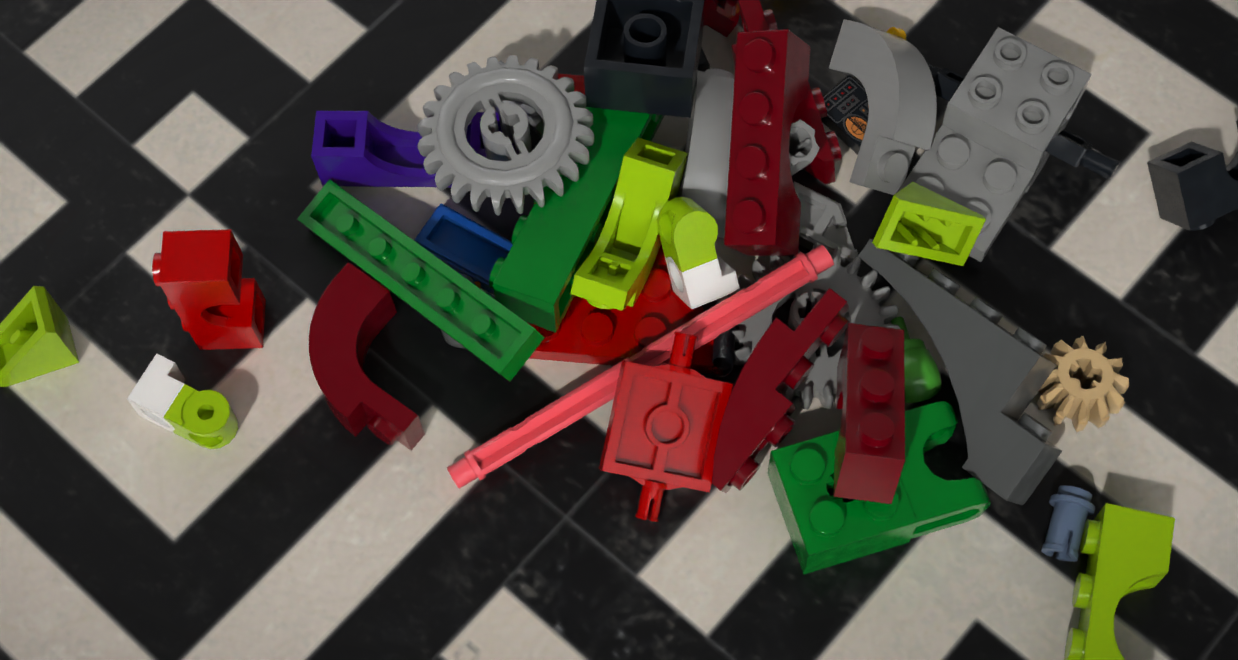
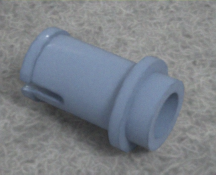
(1067, 522)

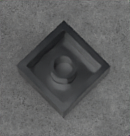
(644, 56)

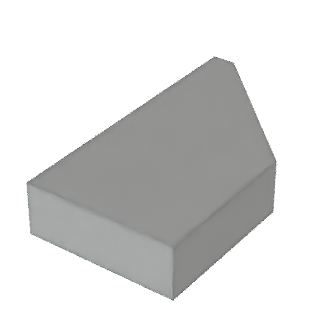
(823, 223)

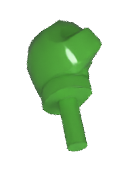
(921, 370)

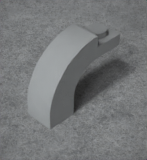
(899, 102)
(709, 144)

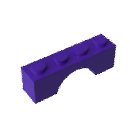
(365, 152)

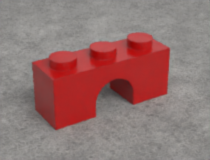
(207, 290)

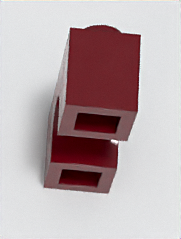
(873, 414)

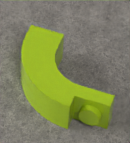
(630, 238)

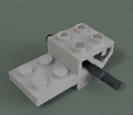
(1003, 129)

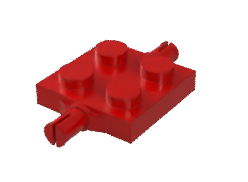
(665, 426)

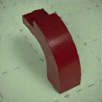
(339, 336)

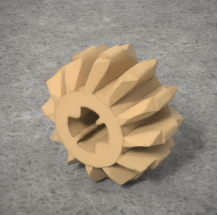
(1083, 385)

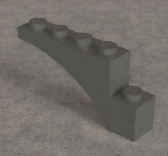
(989, 371)

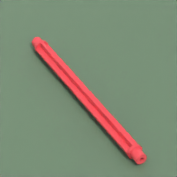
(602, 388)

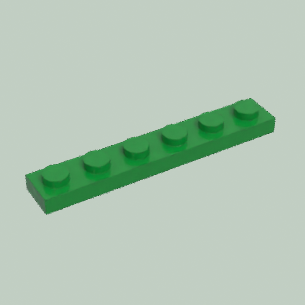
(422, 280)

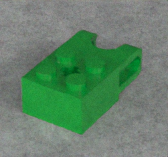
(836, 531)

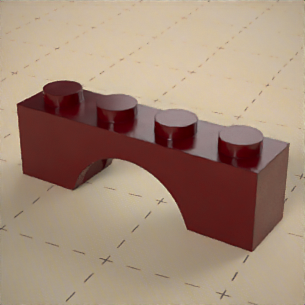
(760, 194)

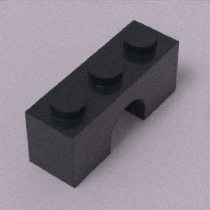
(1194, 185)

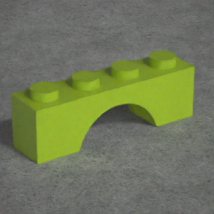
(1125, 554)

